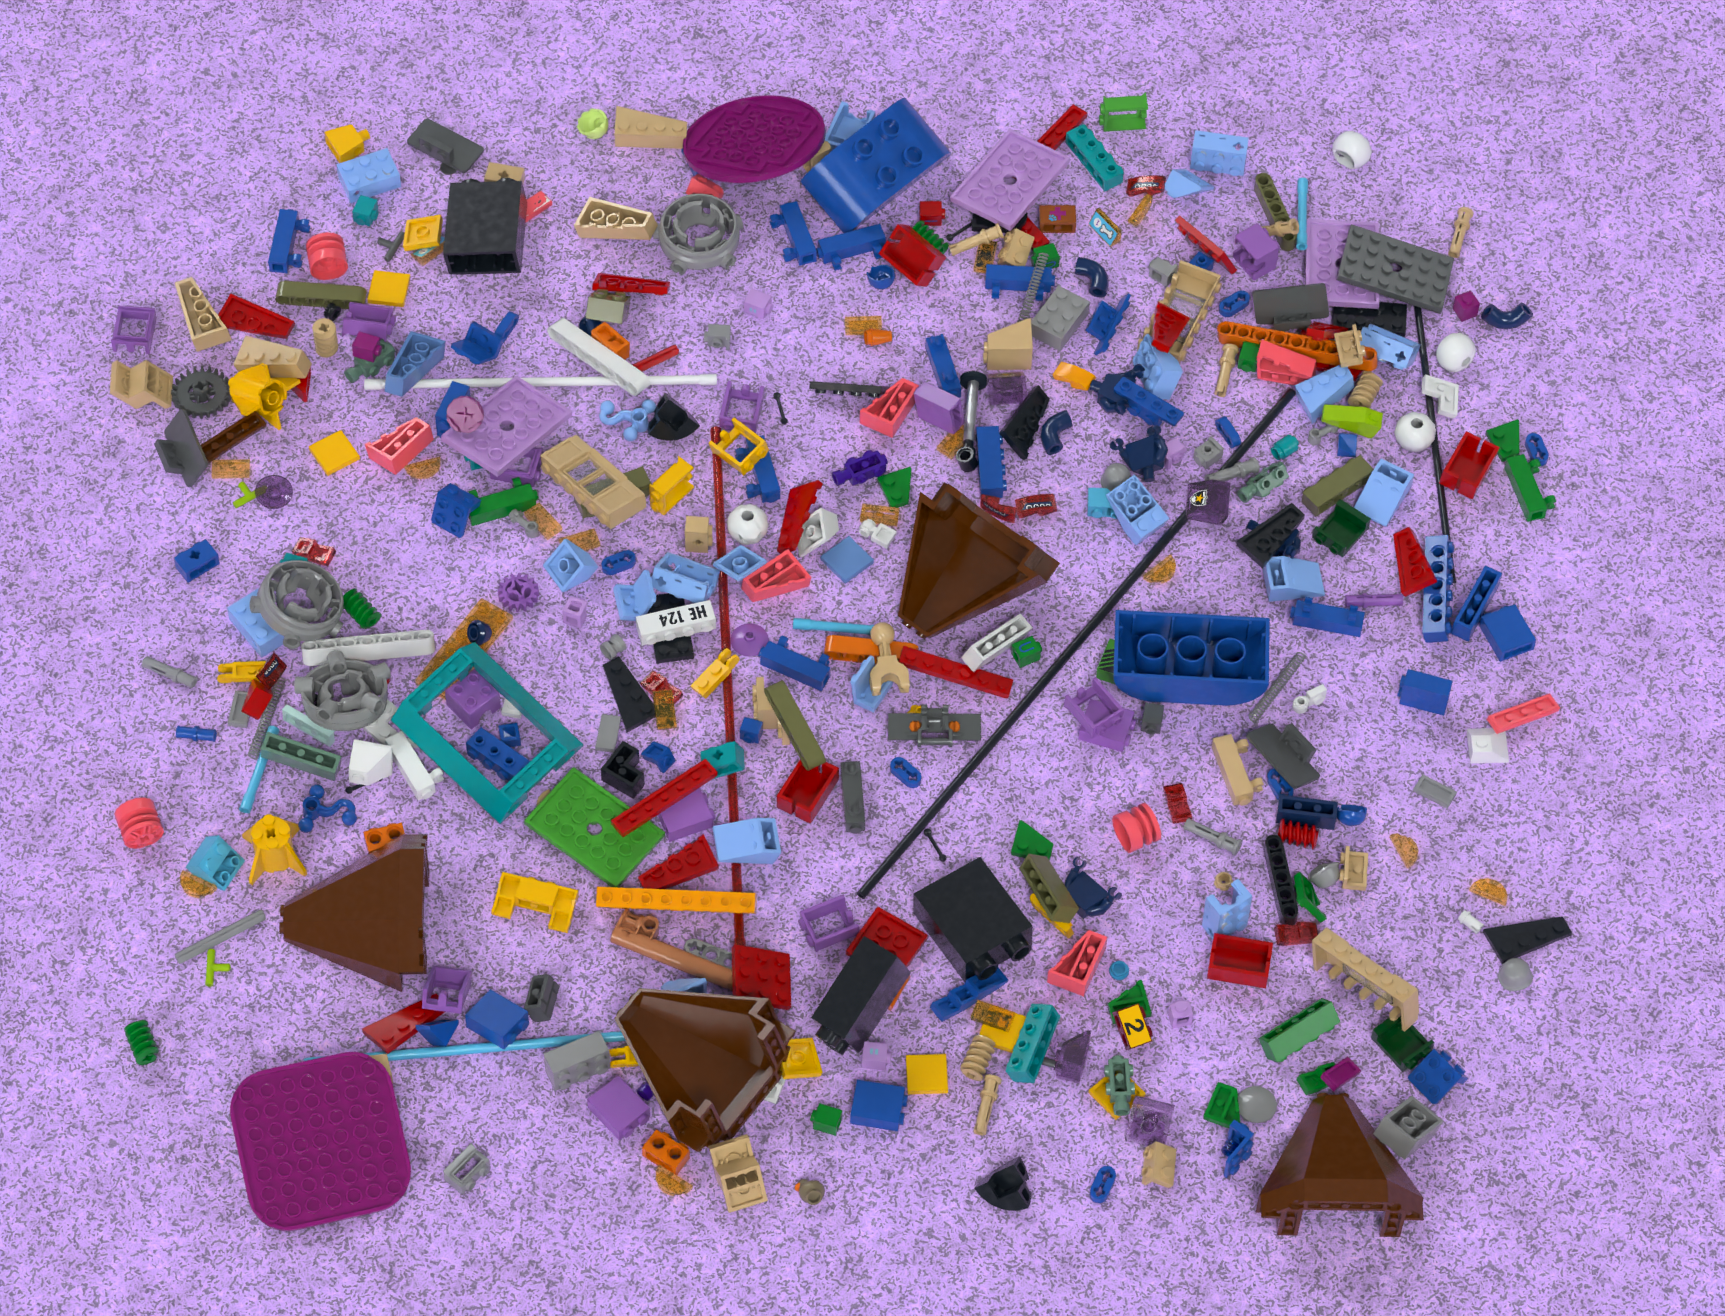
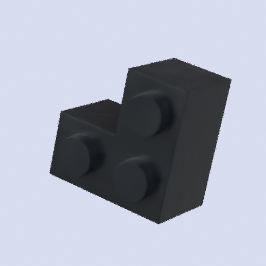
(621, 772)

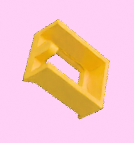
(752, 458)
(671, 487)

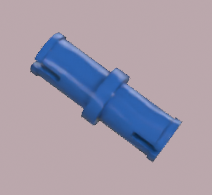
(196, 733)

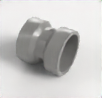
(613, 647)

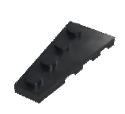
(855, 389)
(1025, 422)
(1270, 535)
(629, 696)
(1525, 937)

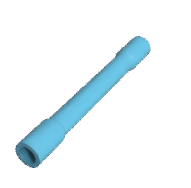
(1302, 191)
(808, 624)
(249, 796)

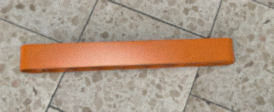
(1288, 340)

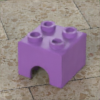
(1257, 251)
(472, 698)

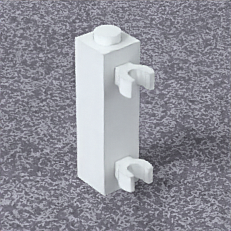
(412, 768)

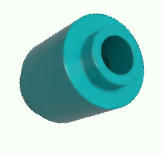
(1284, 447)

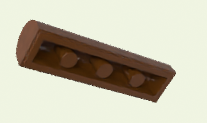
(232, 436)

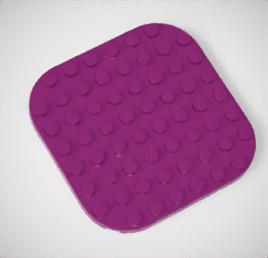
(320, 1141)

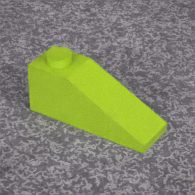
(1353, 419)

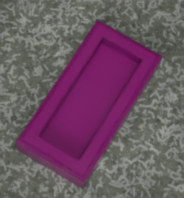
(1340, 1074)

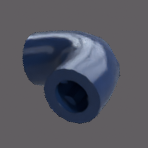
(1097, 275)
(1509, 319)
(1051, 431)

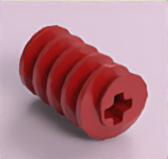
(1298, 834)

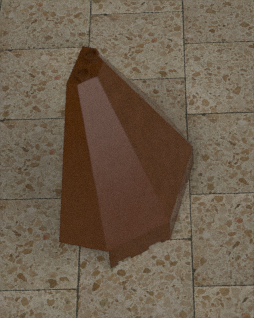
(964, 564)
(368, 913)
(705, 1057)
(1338, 1166)

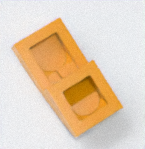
(1076, 376)

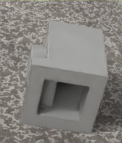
(1162, 271)
(718, 336)
(1208, 453)

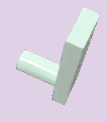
(304, 724)

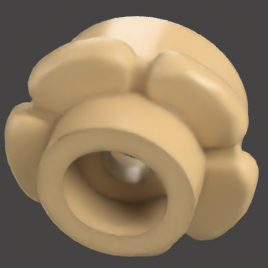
(1223, 876)

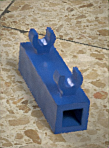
(797, 232)
(284, 240)
(851, 244)
(1017, 279)
(942, 365)
(764, 474)
(1328, 617)
(795, 665)

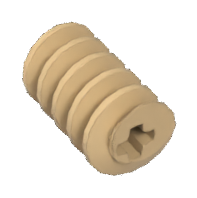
(325, 337)
(1365, 390)
(977, 1057)

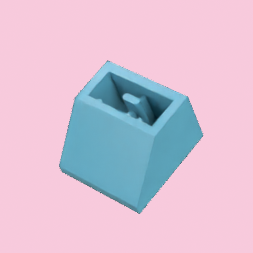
(215, 862)

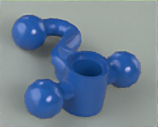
(317, 792)

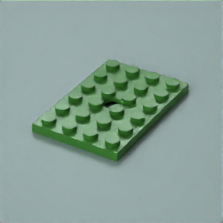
(564, 821)

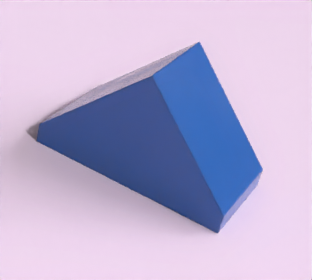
(438, 1032)

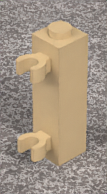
(1233, 770)

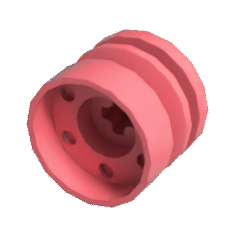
(326, 256)
(139, 822)
(1136, 827)

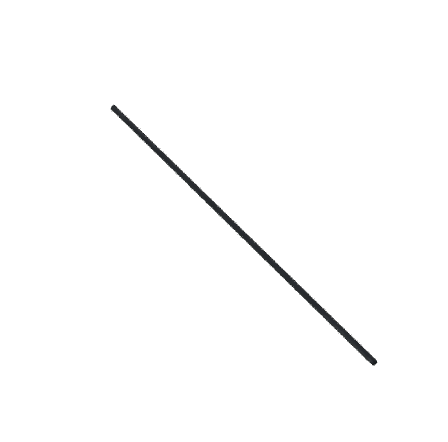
(1061, 661)

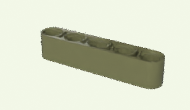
(1273, 208)
(318, 294)
(795, 725)

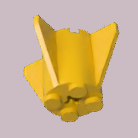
(257, 391)
(273, 846)

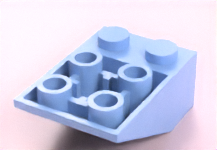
(1161, 369)
(1384, 492)
(1136, 510)
(1292, 579)
(747, 841)

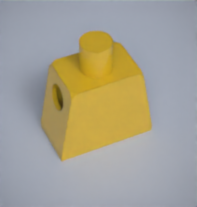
(346, 142)

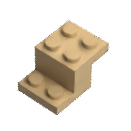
(141, 384)
(764, 711)
(738, 1173)

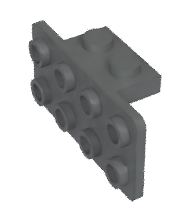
(445, 145)
(1291, 306)
(182, 449)
(1286, 752)

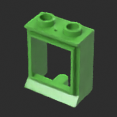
(1123, 121)

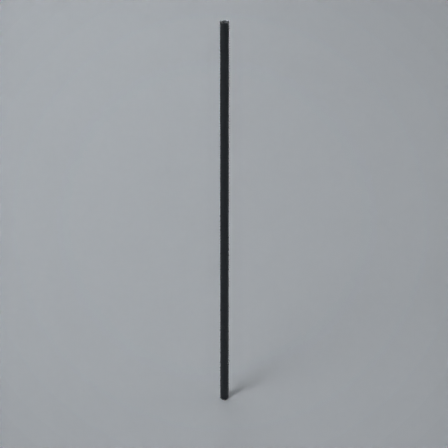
(1435, 444)

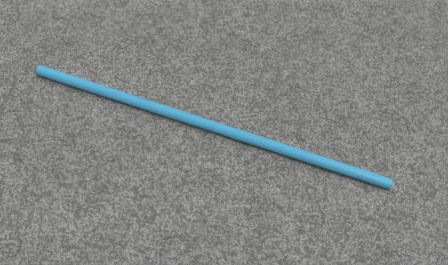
(488, 1047)

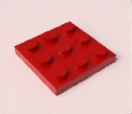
(892, 935)
(762, 975)

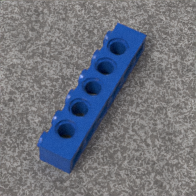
(1432, 630)

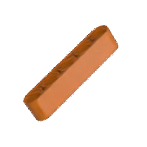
(858, 649)

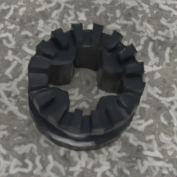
(332, 311)

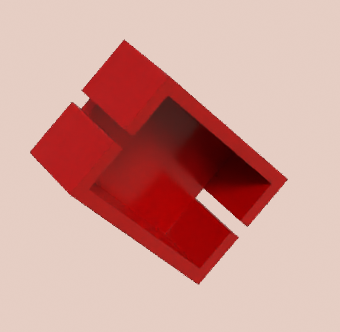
(912, 255)
(1467, 466)
(807, 790)
(1240, 960)

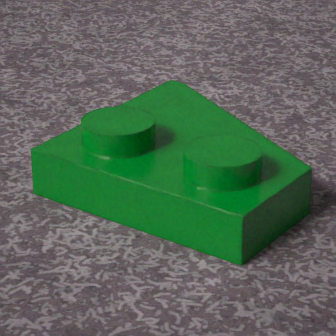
(1505, 437)
(896, 487)
(1030, 842)
(1307, 897)
(1130, 997)
(1223, 1106)

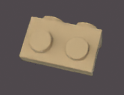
(1016, 248)
(1349, 347)
(1354, 870)
(1159, 1164)

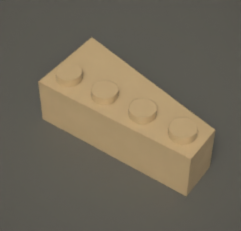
(647, 130)
(614, 221)
(202, 321)
(280, 359)

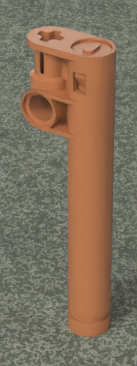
(633, 934)

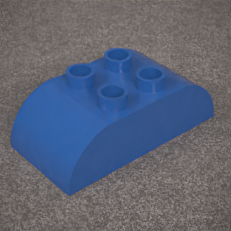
(875, 165)
(1191, 657)

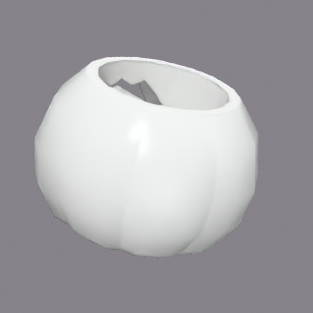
(1354, 148)
(1455, 352)
(1415, 432)
(747, 524)

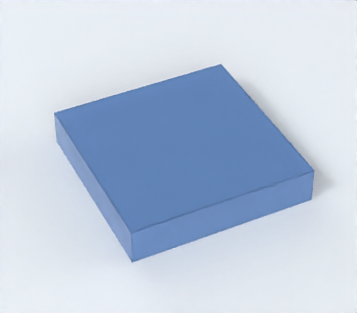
(847, 559)

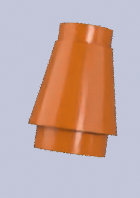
(875, 336)

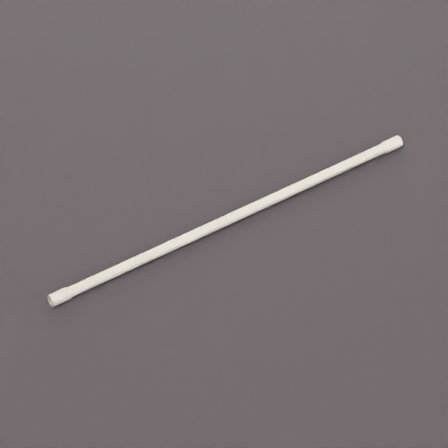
(702, 379)

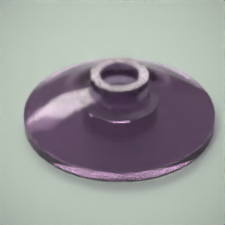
(270, 485)

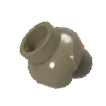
(810, 1191)

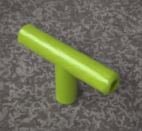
(245, 499)
(212, 967)

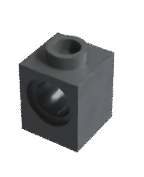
(1152, 718)

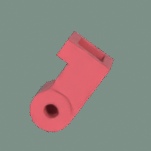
(702, 185)

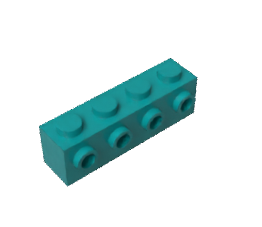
(1094, 157)
(1032, 1043)

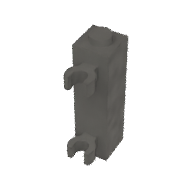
(852, 797)

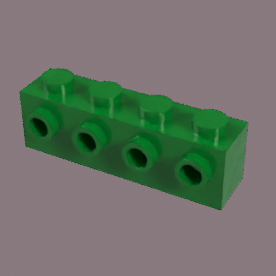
(1299, 1030)

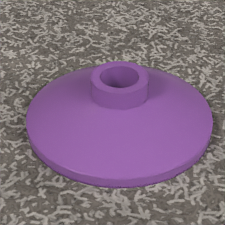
(749, 646)

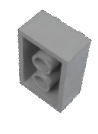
(1059, 318)
(577, 1061)
(1408, 1127)

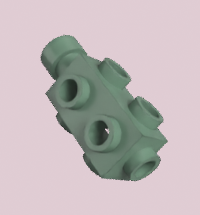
(368, 368)
(1264, 482)
(1121, 1083)

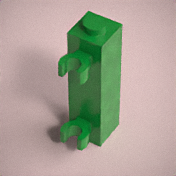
(1525, 487)
(502, 503)

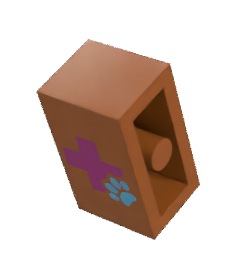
(1057, 218)

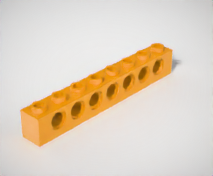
(676, 900)

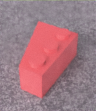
(1283, 365)
(890, 409)
(401, 446)
(776, 578)
(1079, 964)

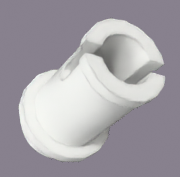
(1471, 922)

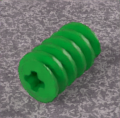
(929, 235)
(360, 609)
(141, 1042)

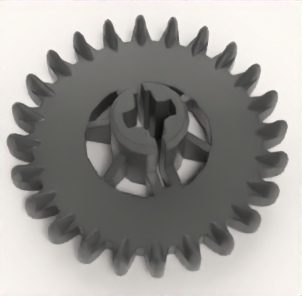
(201, 392)

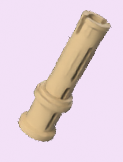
(1461, 226)
(1281, 228)
(984, 236)
(1226, 362)
(988, 1097)

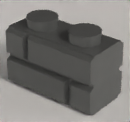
(541, 998)

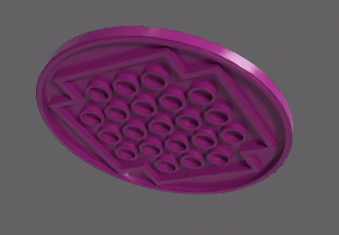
(754, 139)

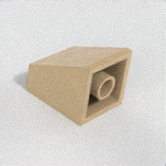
(1009, 347)

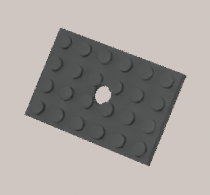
(1419, 283)

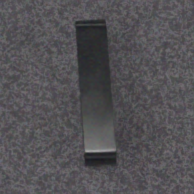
(1280, 872)

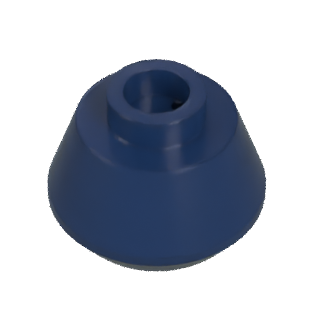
(588, 325)
(479, 632)

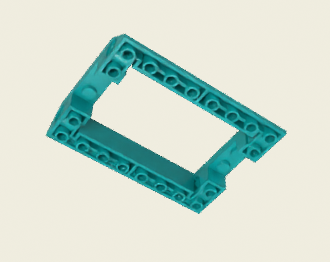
(495, 802)

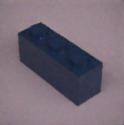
(1307, 810)

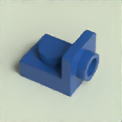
(659, 755)

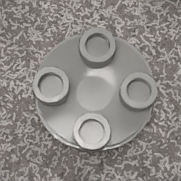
(1256, 1104)

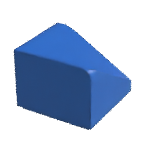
(1347, 445)
(510, 734)

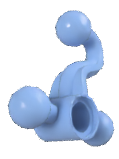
(637, 417)

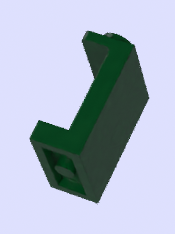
(1341, 529)
(1401, 1047)

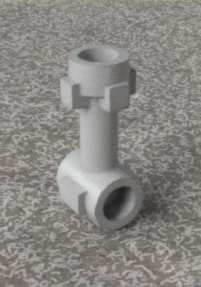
(1316, 434)
(531, 526)

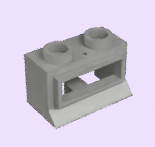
(459, 1164)

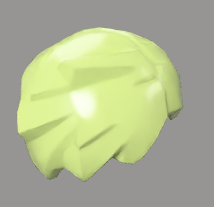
(593, 123)

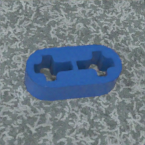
(1232, 301)
(507, 325)
(1228, 432)
(1540, 448)
(618, 562)
(908, 770)
(1277, 787)
(1098, 1182)

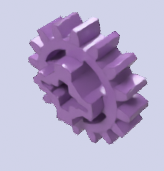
(511, 589)

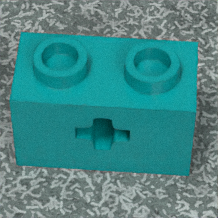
(725, 758)

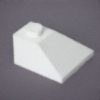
(817, 530)
(1487, 746)
(370, 762)

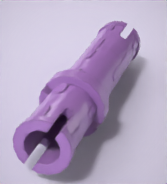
(1374, 600)

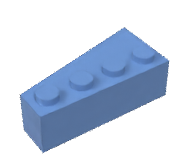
(413, 362)

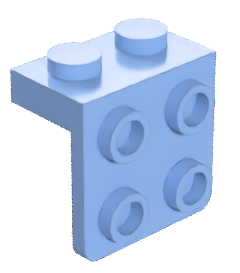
(636, 598)
(861, 687)

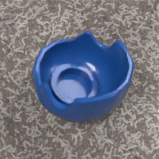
(881, 276)
(1351, 814)

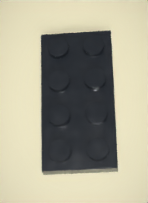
(1388, 316)
(675, 649)

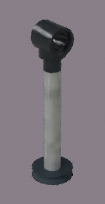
(966, 455)

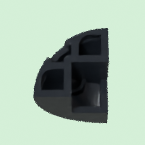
(671, 420)
(1006, 1186)

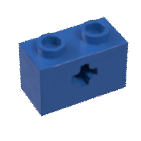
(196, 560)

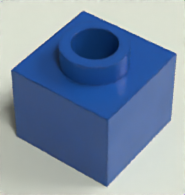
(1202, 261)
(751, 730)

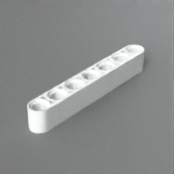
(598, 356)
(370, 646)

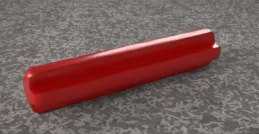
(657, 358)

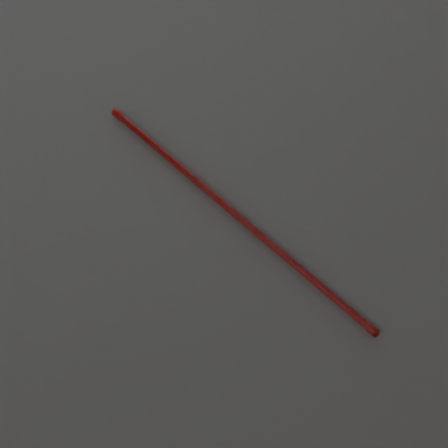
(727, 682)

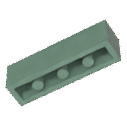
(301, 756)

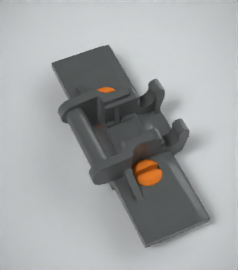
(934, 720)

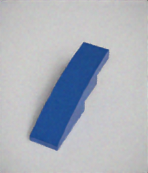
(967, 995)

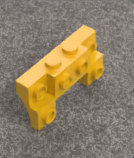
(536, 896)

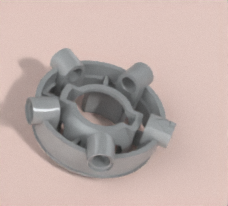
(708, 250)
(294, 620)
(356, 679)

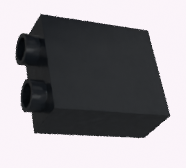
(485, 227)
(973, 920)
(859, 997)

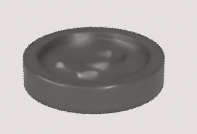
(447, 170)

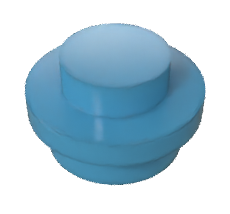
(1119, 970)

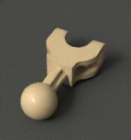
(887, 665)

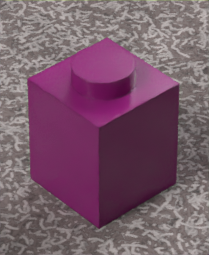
(1466, 306)
(366, 347)

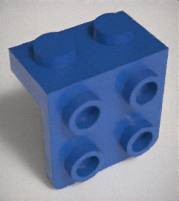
(479, 344)
(453, 509)
(1437, 1075)
(1244, 1137)

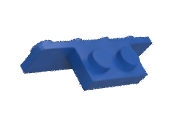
(1104, 321)
(1147, 405)

